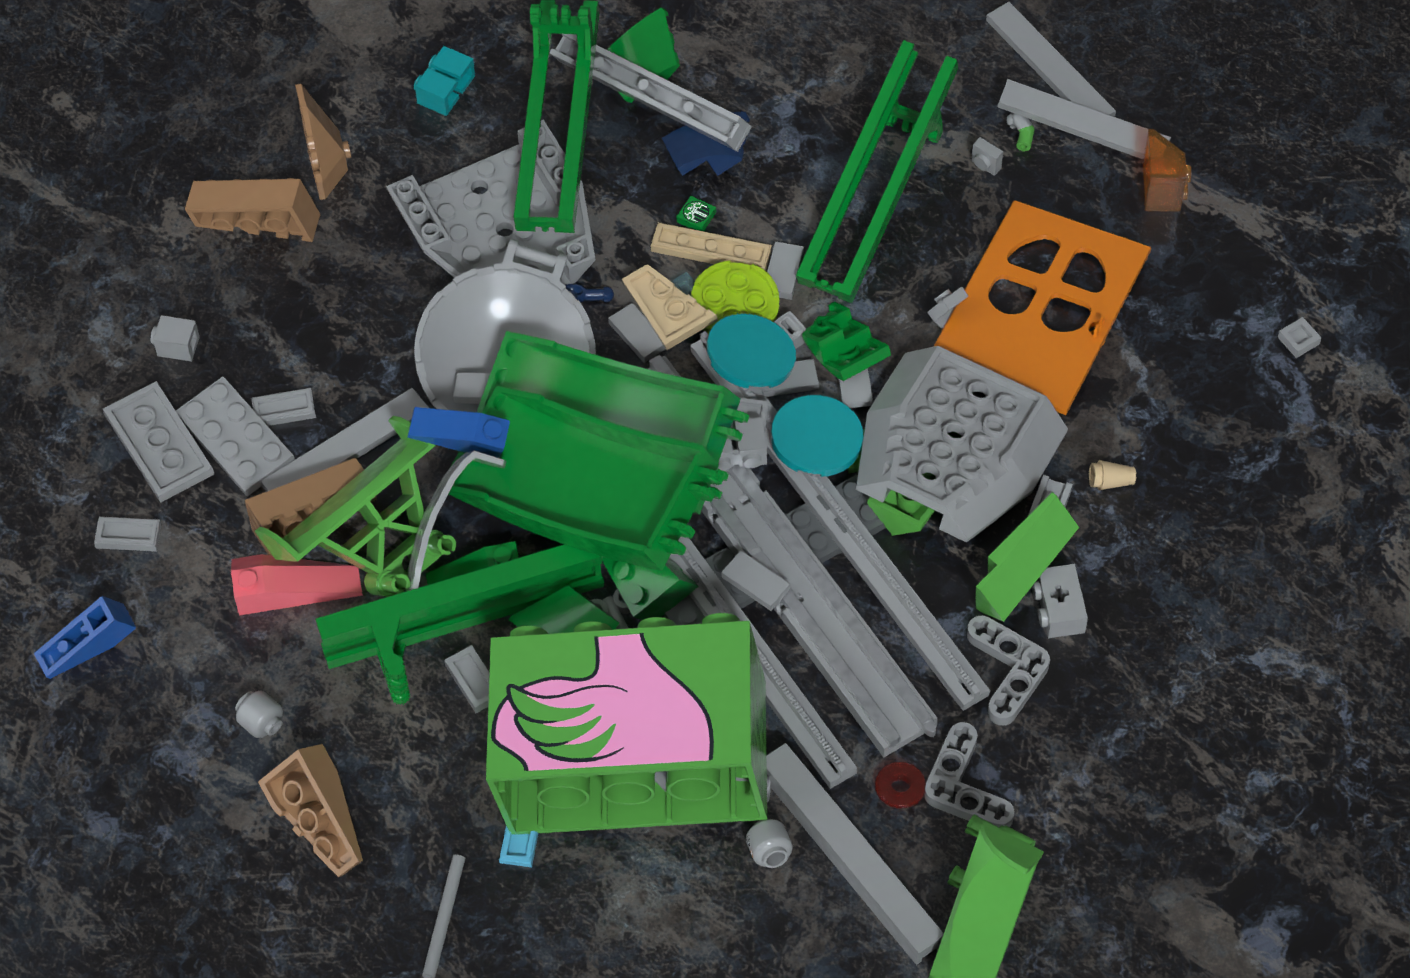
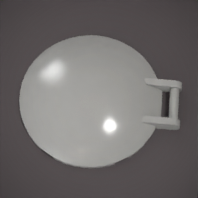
(474, 311)

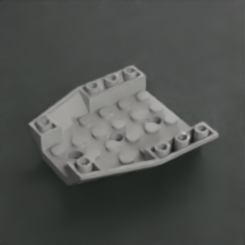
(463, 227)
(979, 476)

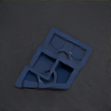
(692, 148)

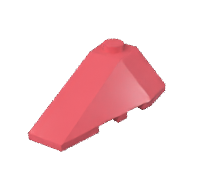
(273, 584)

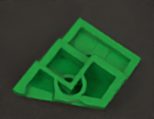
(649, 46)
(843, 343)
(562, 612)

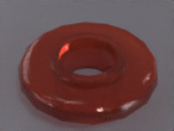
(904, 772)

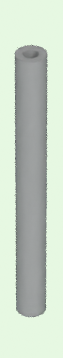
(443, 916)

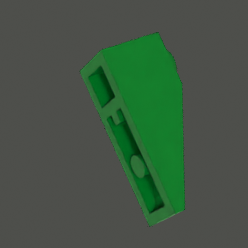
(474, 561)

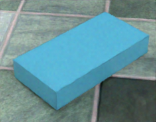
(518, 848)

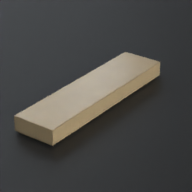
(708, 246)

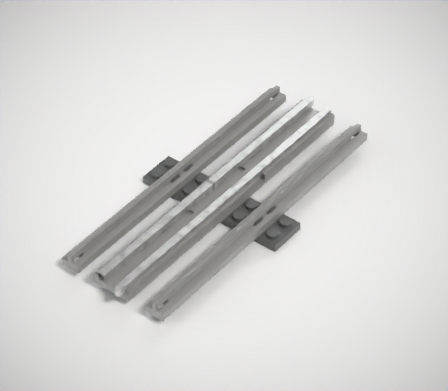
(816, 607)

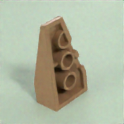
(324, 144)
(312, 799)

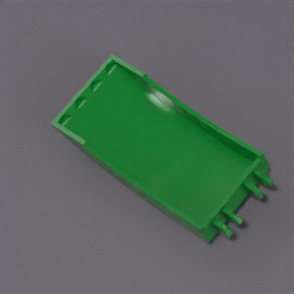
(619, 393)
(590, 481)

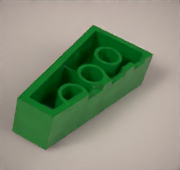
(648, 590)

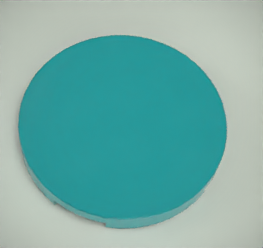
(751, 351)
(816, 435)

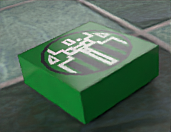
(696, 214)

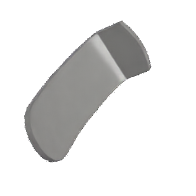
(434, 507)

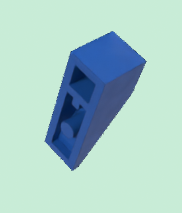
(459, 430)
(85, 637)

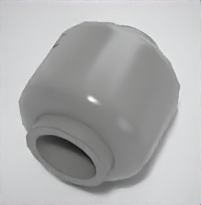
(259, 714)
(769, 843)

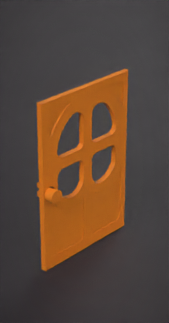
(1021, 343)

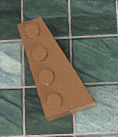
(254, 206)
(292, 503)

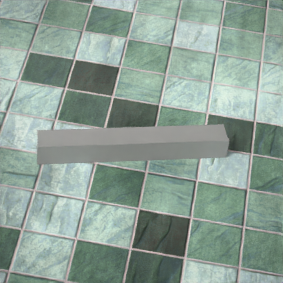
(659, 94)
(852, 855)

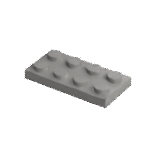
(234, 435)
(158, 441)

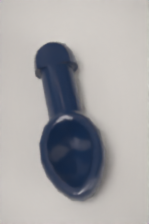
(583, 294)

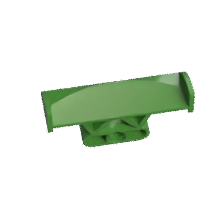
(384, 575)
(986, 901)

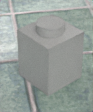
(175, 338)

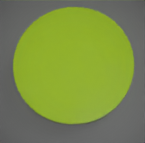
(736, 289)

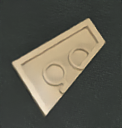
(667, 308)

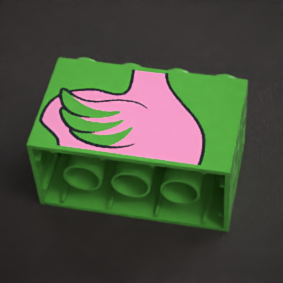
(601, 710)

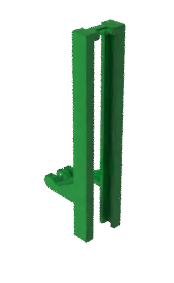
(545, 22)
(884, 112)
(450, 606)

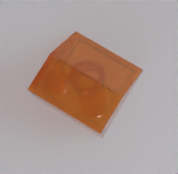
(1164, 174)

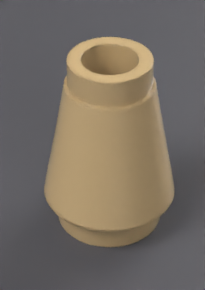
(1111, 475)

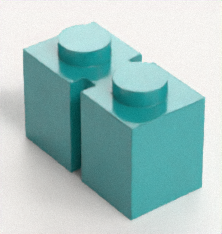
(445, 73)

